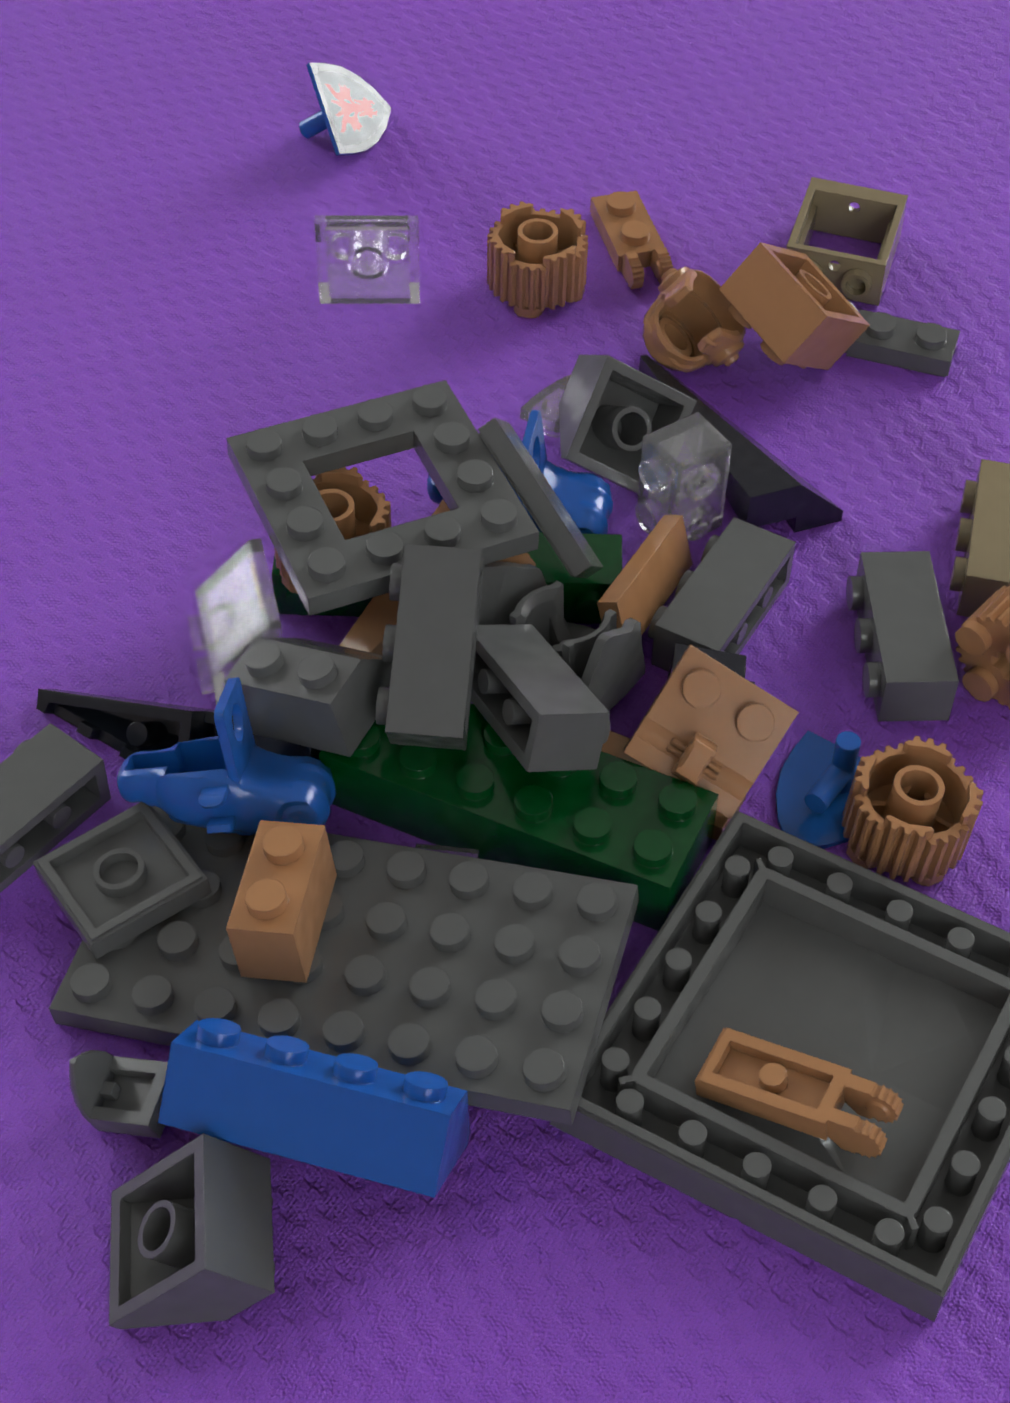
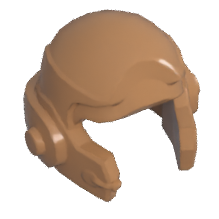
(691, 323)

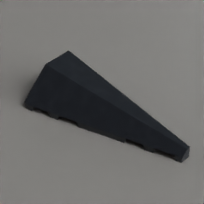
(758, 483)
(143, 725)

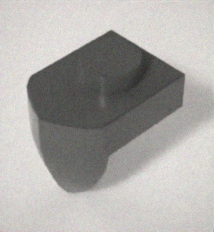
(118, 1092)

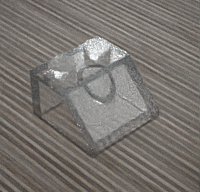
(368, 259)
(232, 611)

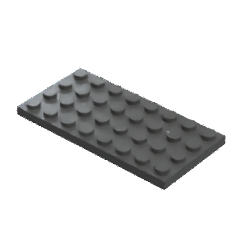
(418, 964)

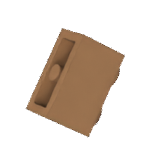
(282, 901)

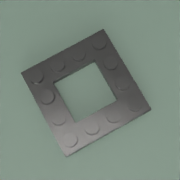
(336, 572)

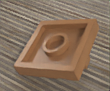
(710, 729)

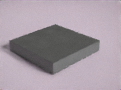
(122, 878)

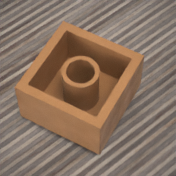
(792, 308)

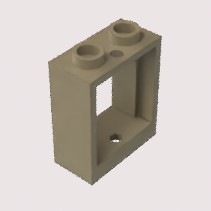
(877, 220)

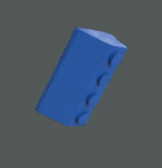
(315, 1106)

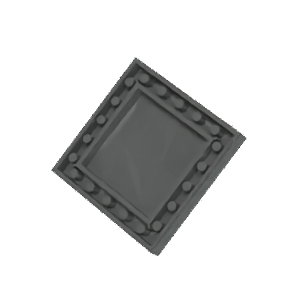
(845, 972)

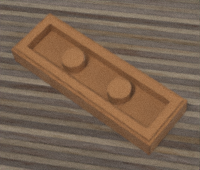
(649, 574)

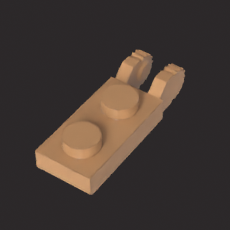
(630, 236)
(797, 1091)

